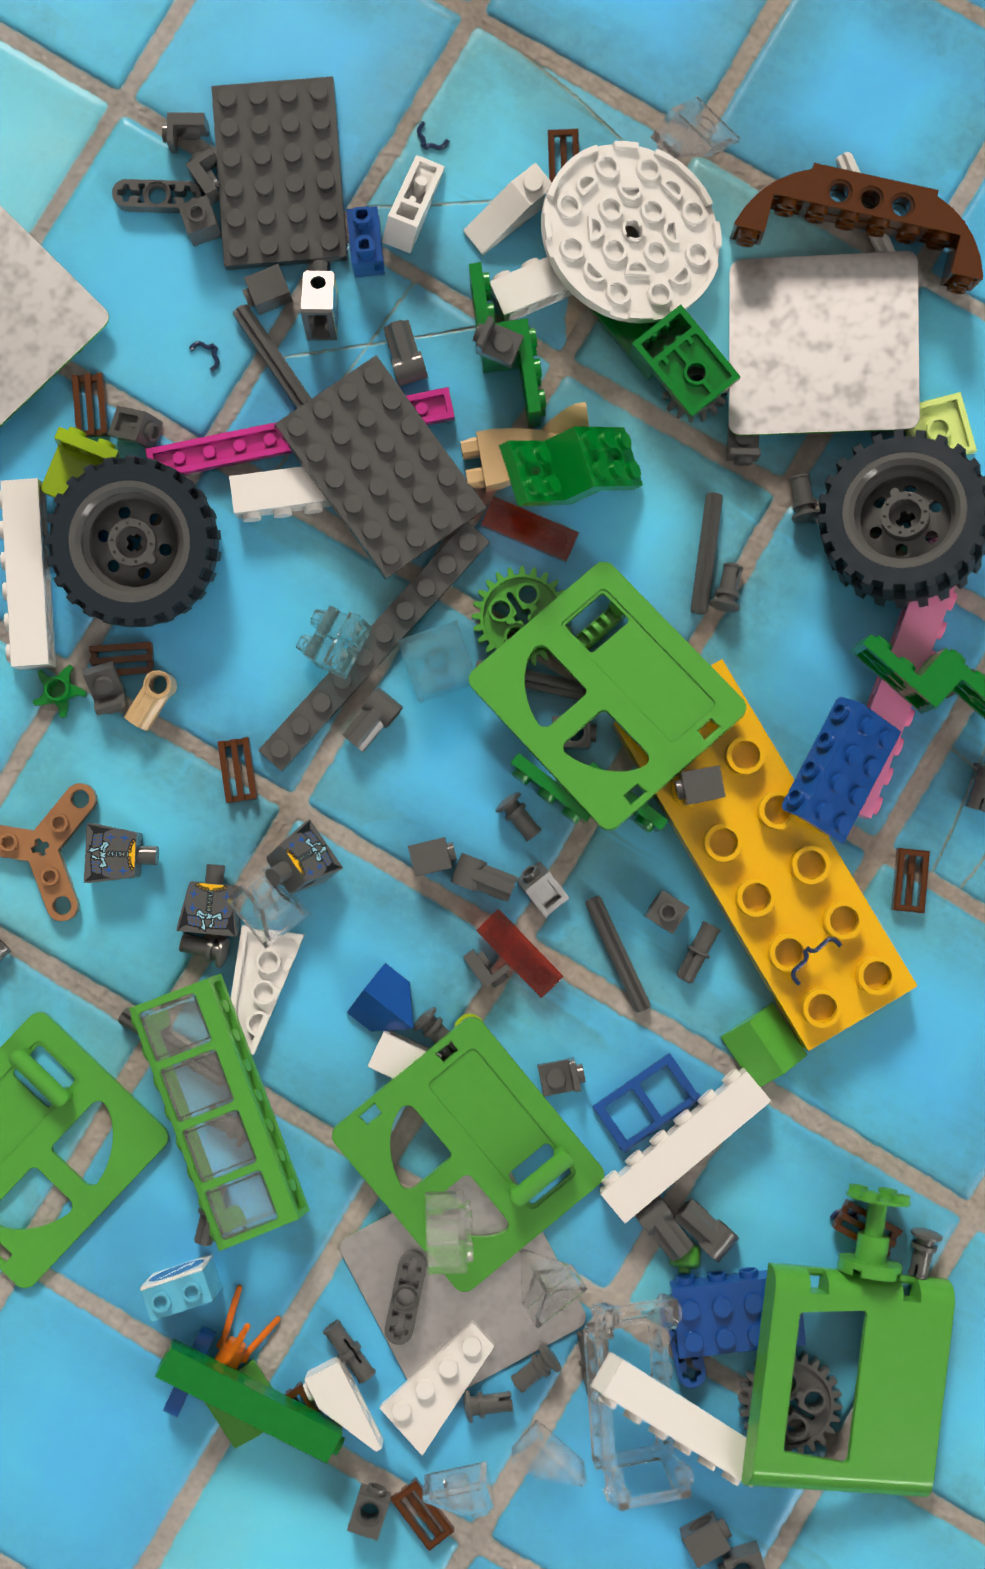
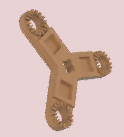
(56, 829)

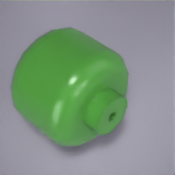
(689, 1261)

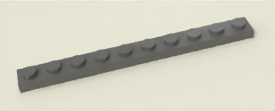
(382, 640)

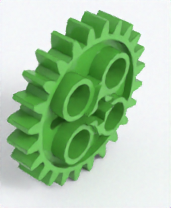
(497, 630)

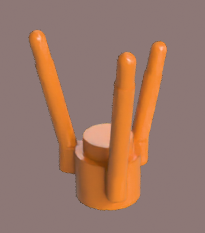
(233, 1350)

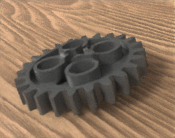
(806, 1379)

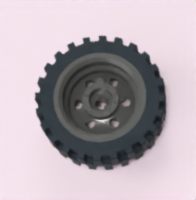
(884, 472)
(83, 560)

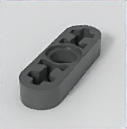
(148, 186)
(392, 1318)

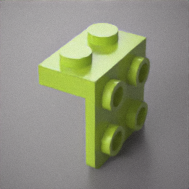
(73, 455)

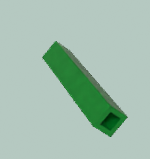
(250, 1401)

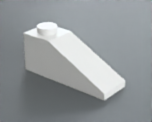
(412, 204)
(509, 209)
(341, 1400)

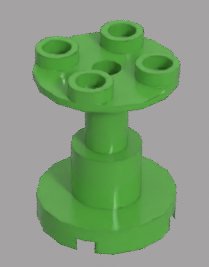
(872, 1244)

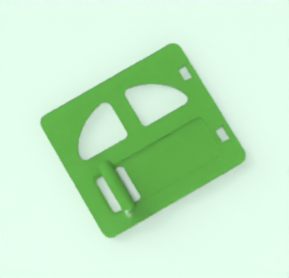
(639, 677)
(490, 1124)
(33, 1128)

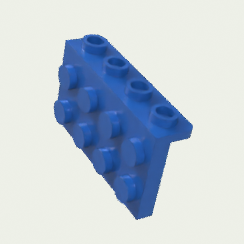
(841, 768)
(721, 1312)

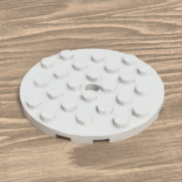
(588, 242)

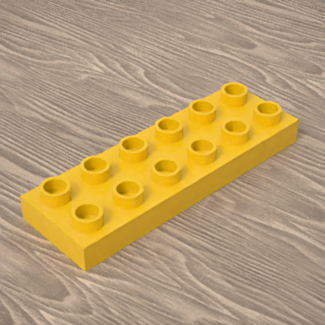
(782, 885)

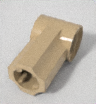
(149, 702)

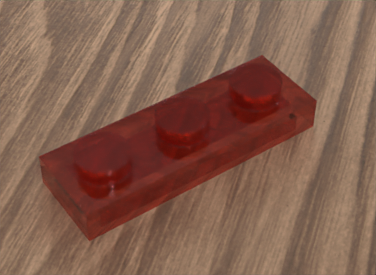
(529, 529)
(520, 953)

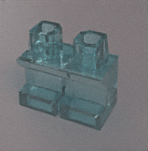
(334, 640)

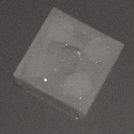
(446, 1232)

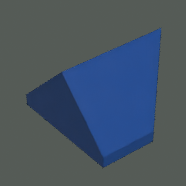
(384, 1002)

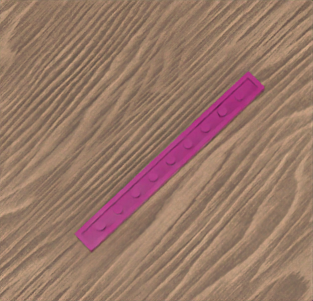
(265, 442)

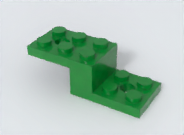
(668, 351)
(529, 367)
(571, 465)
(931, 683)
(551, 791)

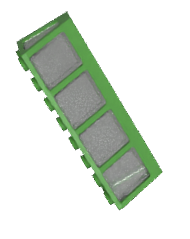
(219, 1111)

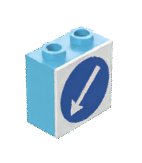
(181, 1287)

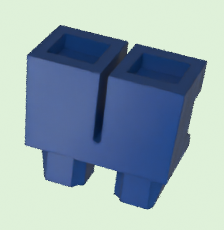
(365, 241)

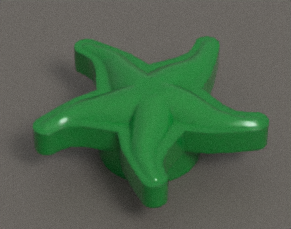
(58, 690)

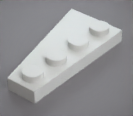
(260, 979)
(433, 1391)

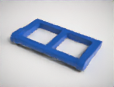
(659, 1121)

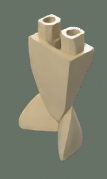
(493, 473)

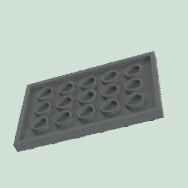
(279, 173)
(380, 467)

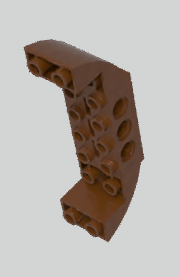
(922, 218)

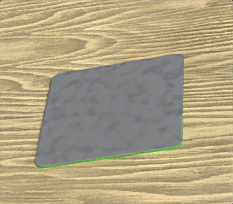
(42, 316)
(824, 344)
(442, 1309)

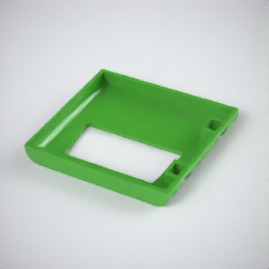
(895, 1389)

